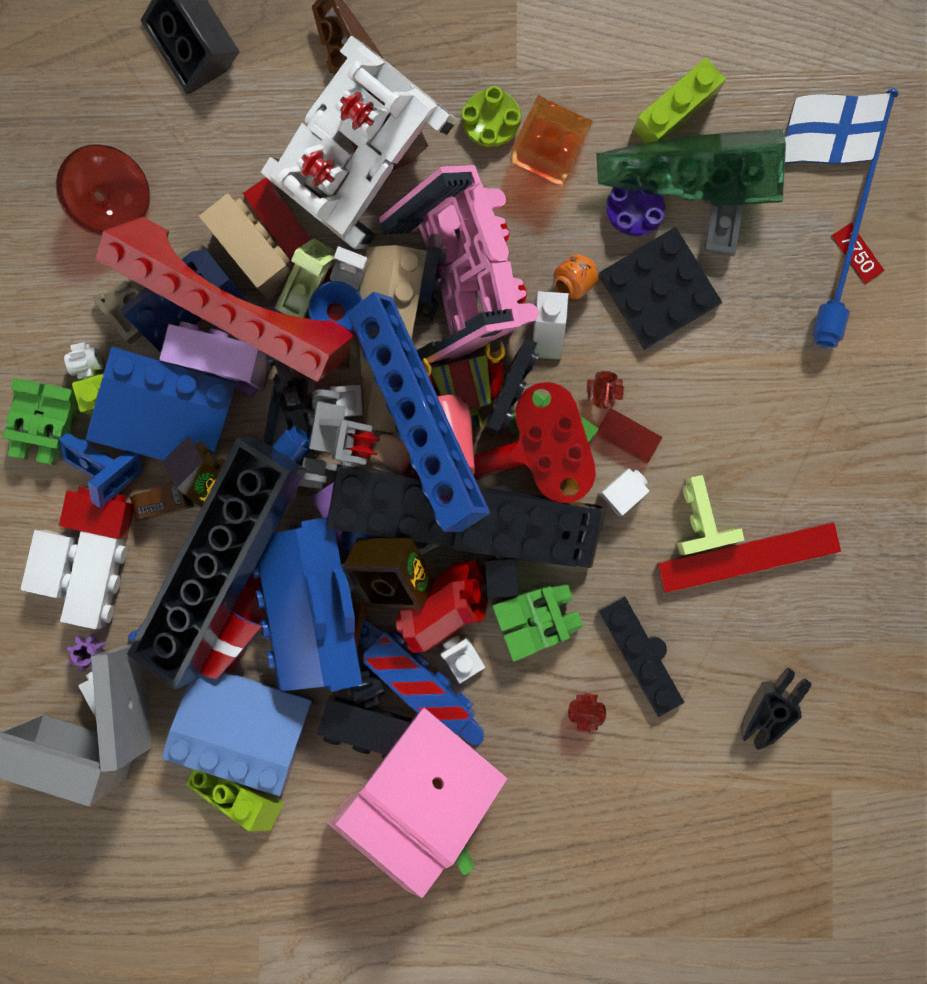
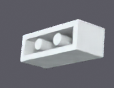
(93, 581)

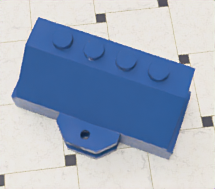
(307, 609)

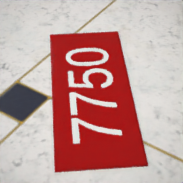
(862, 258)

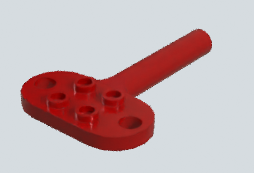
(549, 444)

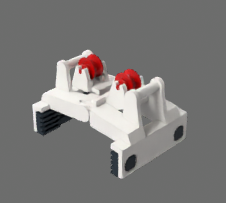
(351, 111)

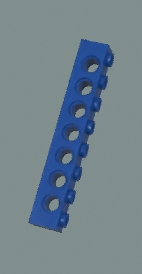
(395, 363)

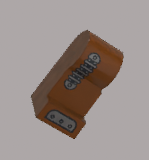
(159, 502)

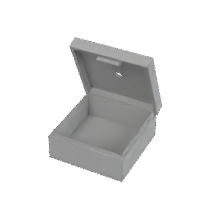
(77, 760)

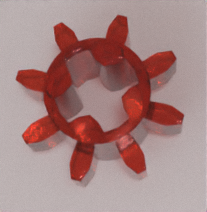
(605, 389)
(587, 712)

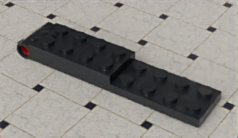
(516, 527)

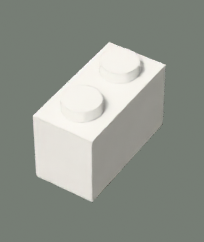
(49, 563)

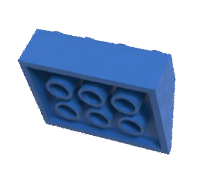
(156, 405)

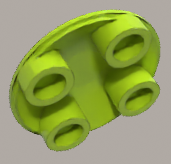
(491, 117)

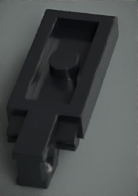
(430, 282)

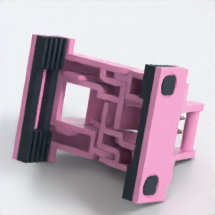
(475, 257)

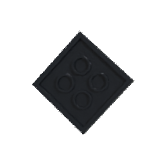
(660, 288)
(511, 388)

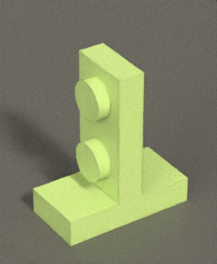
(307, 275)
(703, 521)

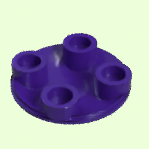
(635, 211)

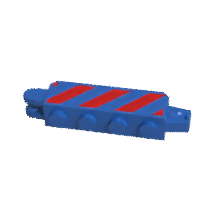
(416, 683)

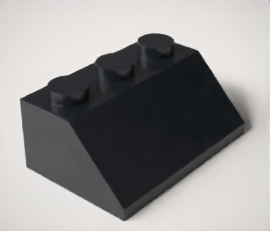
(190, 40)

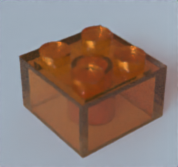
(550, 140)

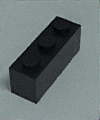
(362, 727)

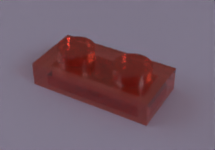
(628, 435)

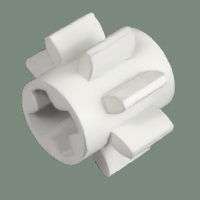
(83, 361)

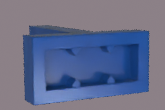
(107, 474)

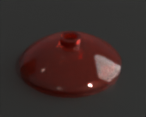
(102, 171)

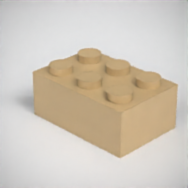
(248, 245)

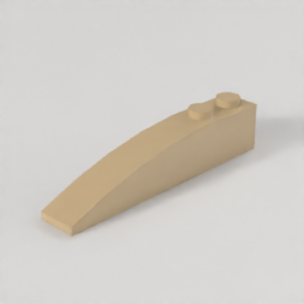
(397, 274)

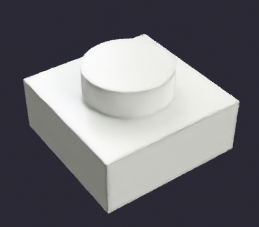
(351, 398)

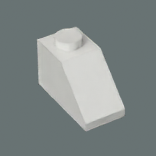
(551, 324)

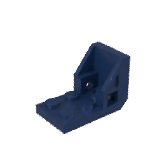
(153, 313)

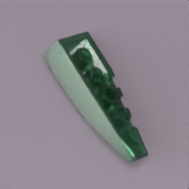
(707, 167)

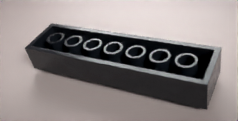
(216, 561)

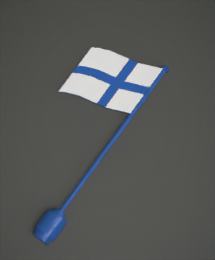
(838, 132)

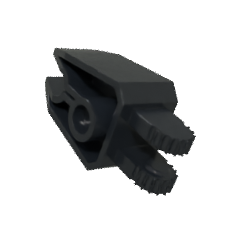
(774, 709)

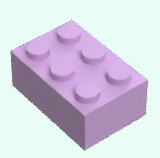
(214, 354)

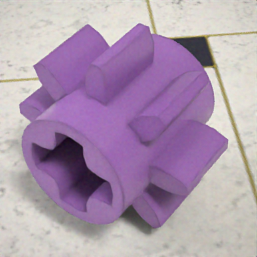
(78, 655)

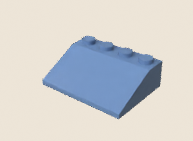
(238, 731)

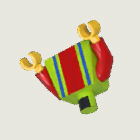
(472, 380)

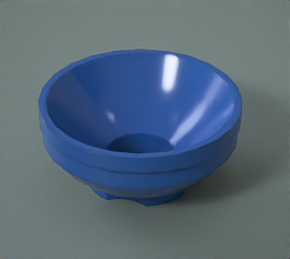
(331, 293)

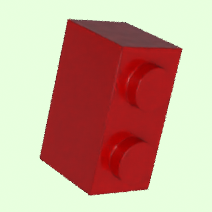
(82, 515)

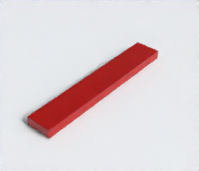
(284, 227)
(749, 557)

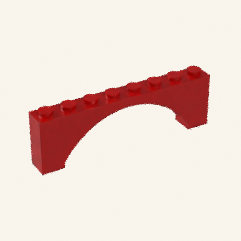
(145, 255)

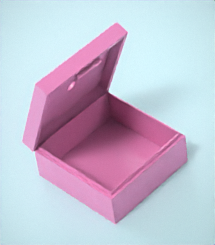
(405, 820)

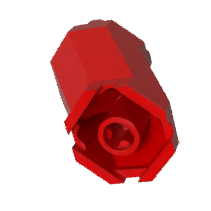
(450, 606)

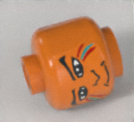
(575, 276)

